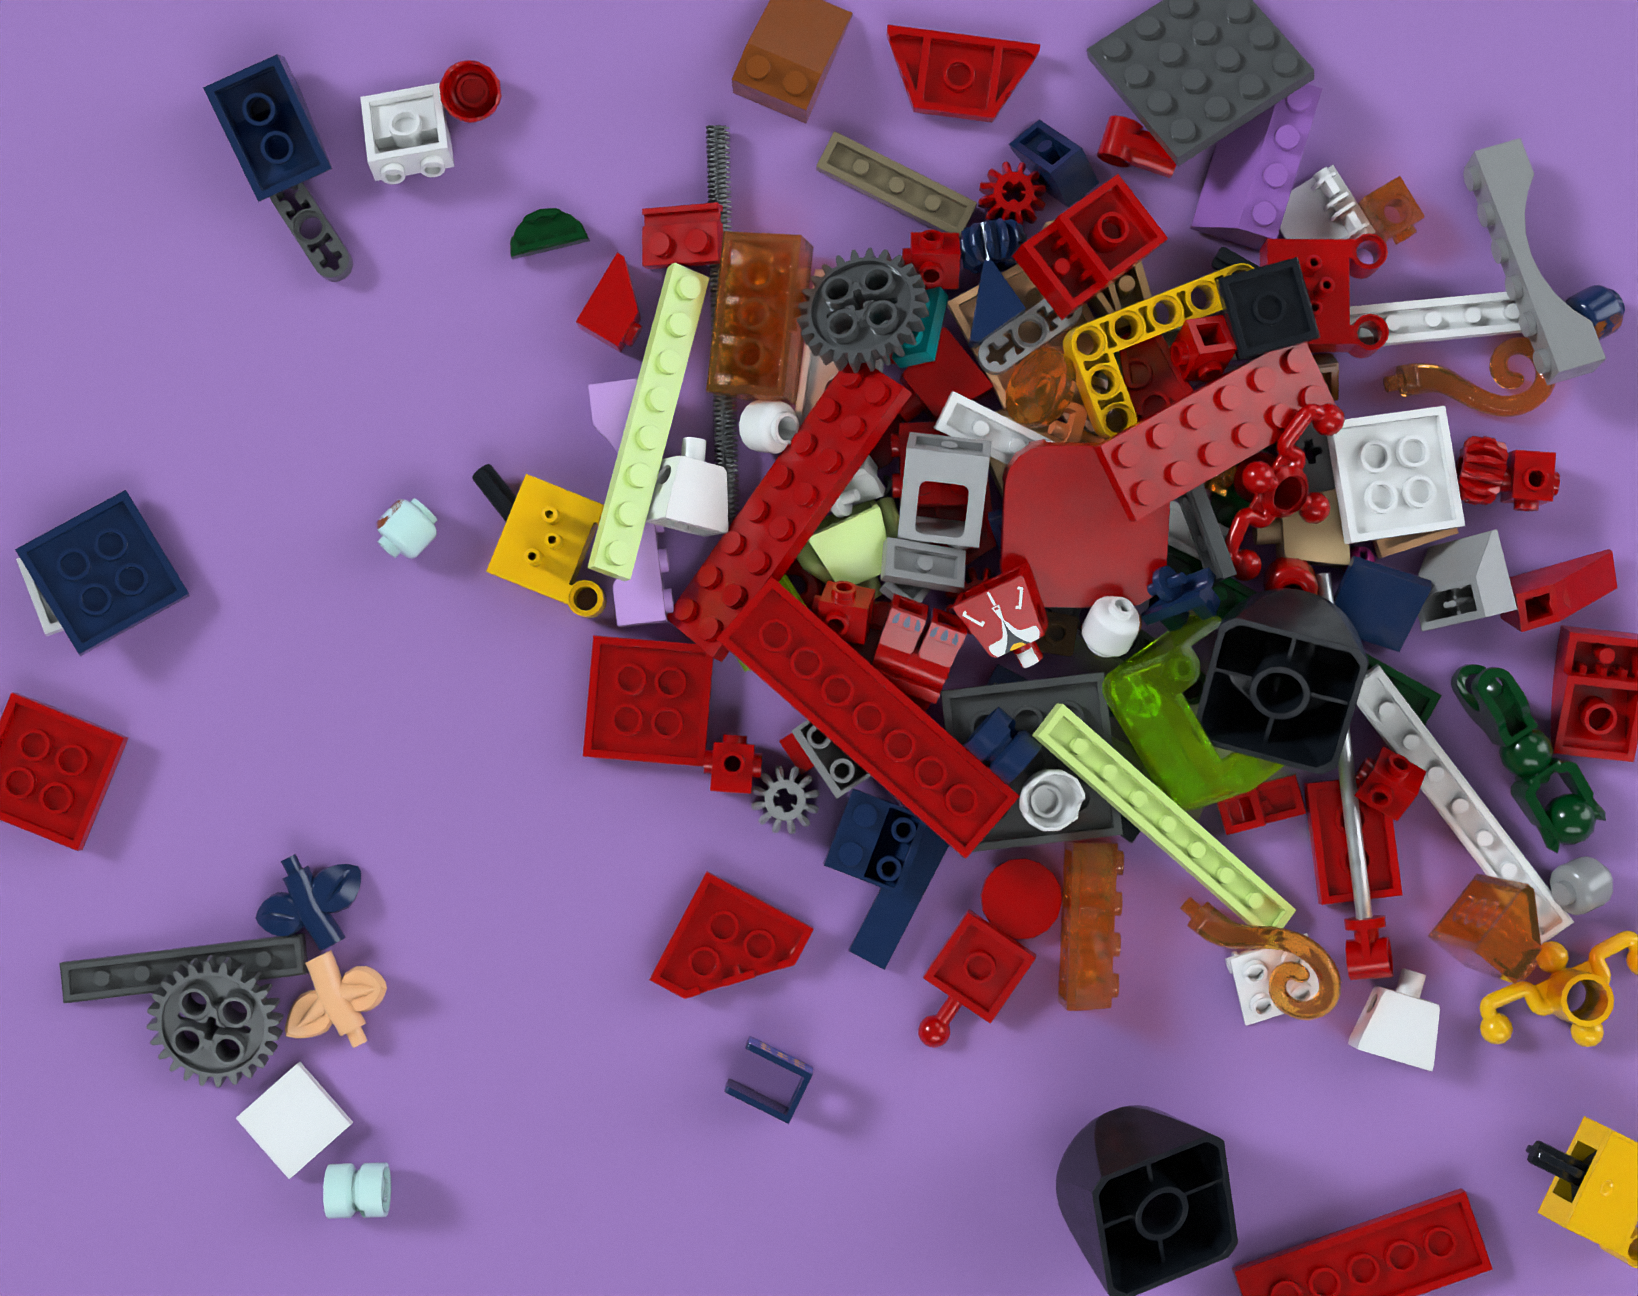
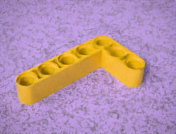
(1142, 328)

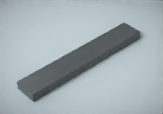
(146, 970)

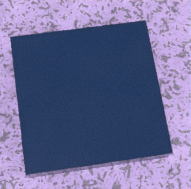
(1381, 601)

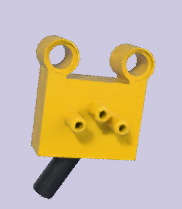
(543, 537)

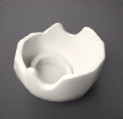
(1051, 799)

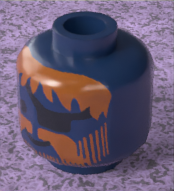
(1600, 306)

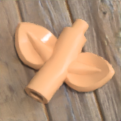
(335, 1000)

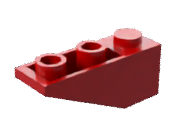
(1560, 590)

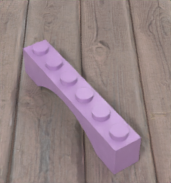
(642, 597)

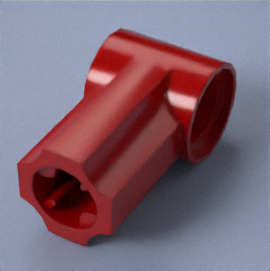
(1128, 144)

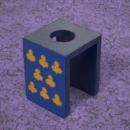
(762, 1102)

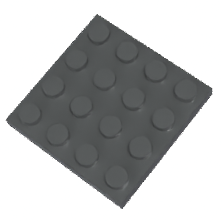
(1199, 70)
(1029, 705)

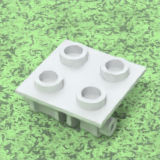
(1324, 210)
(1252, 975)

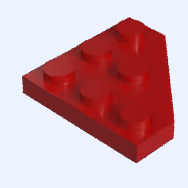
(727, 940)

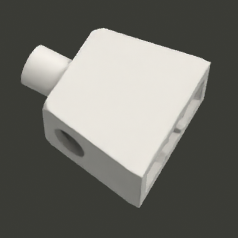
(690, 493)
(1399, 1023)

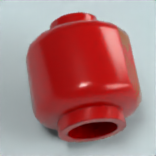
(1291, 574)

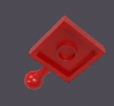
(976, 970)

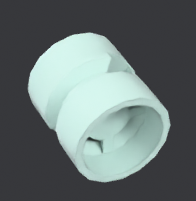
(357, 1190)

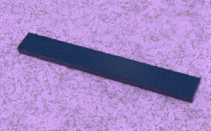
(891, 911)

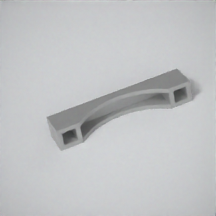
(1561, 337)

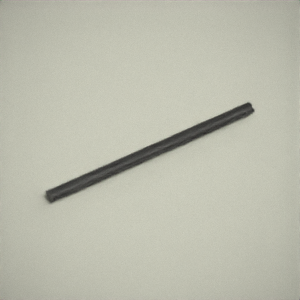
(717, 190)

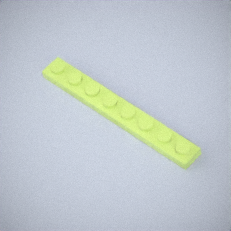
(648, 423)
(1161, 819)

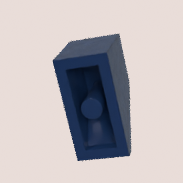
(1058, 161)

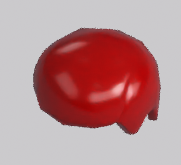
(470, 91)

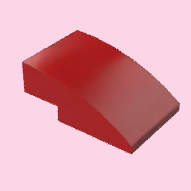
(1089, 246)
(1595, 694)

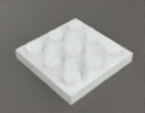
(1395, 475)

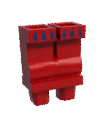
(922, 668)

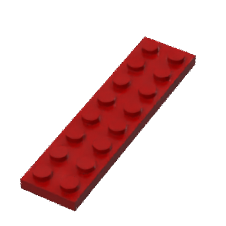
(789, 502)
(868, 717)

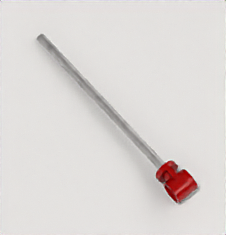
(1367, 954)

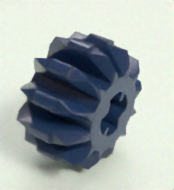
(991, 241)

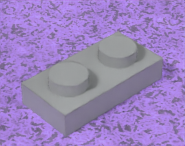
(923, 565)

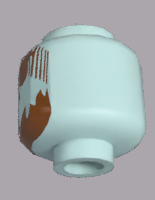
(406, 528)

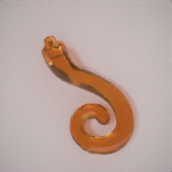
(1430, 377)
(1226, 933)

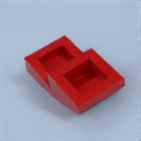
(1264, 804)

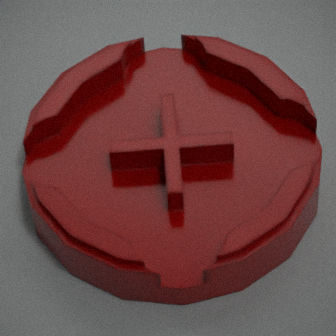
(1021, 898)

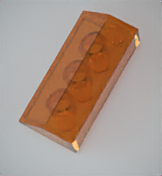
(756, 315)
(1089, 925)
(1492, 928)

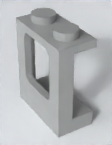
(951, 462)

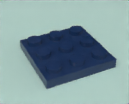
(102, 572)

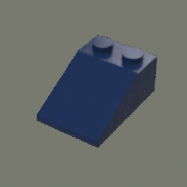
(269, 126)

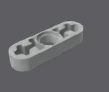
(1010, 357)

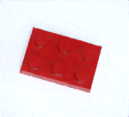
(1331, 849)

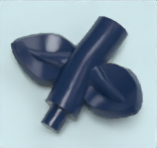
(310, 902)

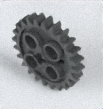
(863, 310)
(219, 987)

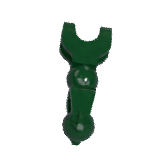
(1528, 753)

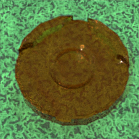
(1040, 388)

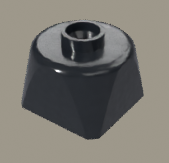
(1284, 680)
(1146, 1198)

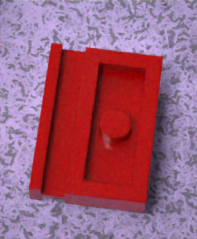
(682, 235)

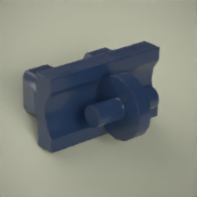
(1177, 594)

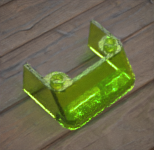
(1164, 729)

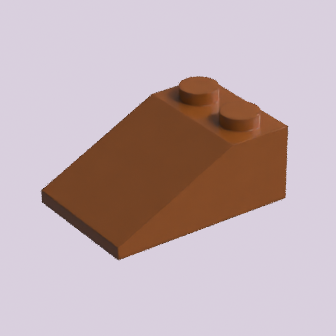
(790, 55)

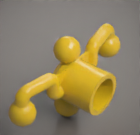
(1551, 994)

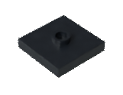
(1267, 308)

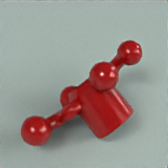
(1279, 485)

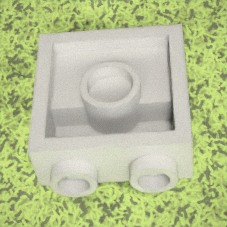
(406, 133)

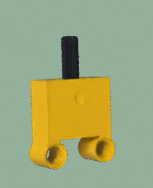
(1594, 1188)

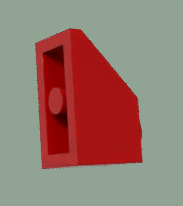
(613, 308)

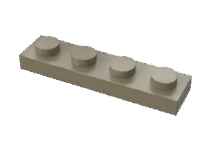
(895, 185)

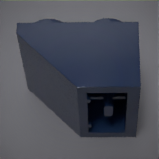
(875, 841)

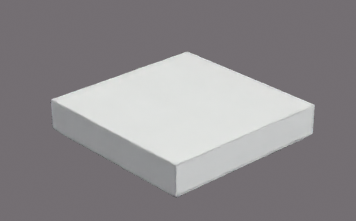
(294, 1120)

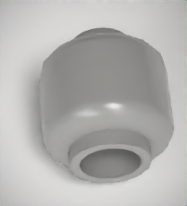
(1581, 885)

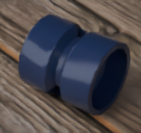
(1003, 745)

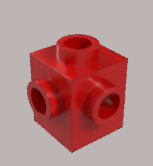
(935, 258)
(1203, 348)
(1529, 479)
(846, 610)
(733, 781)
(1389, 782)

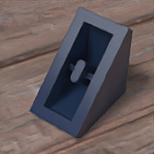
(994, 305)

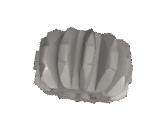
(777, 811)

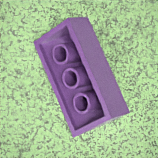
(1256, 172)

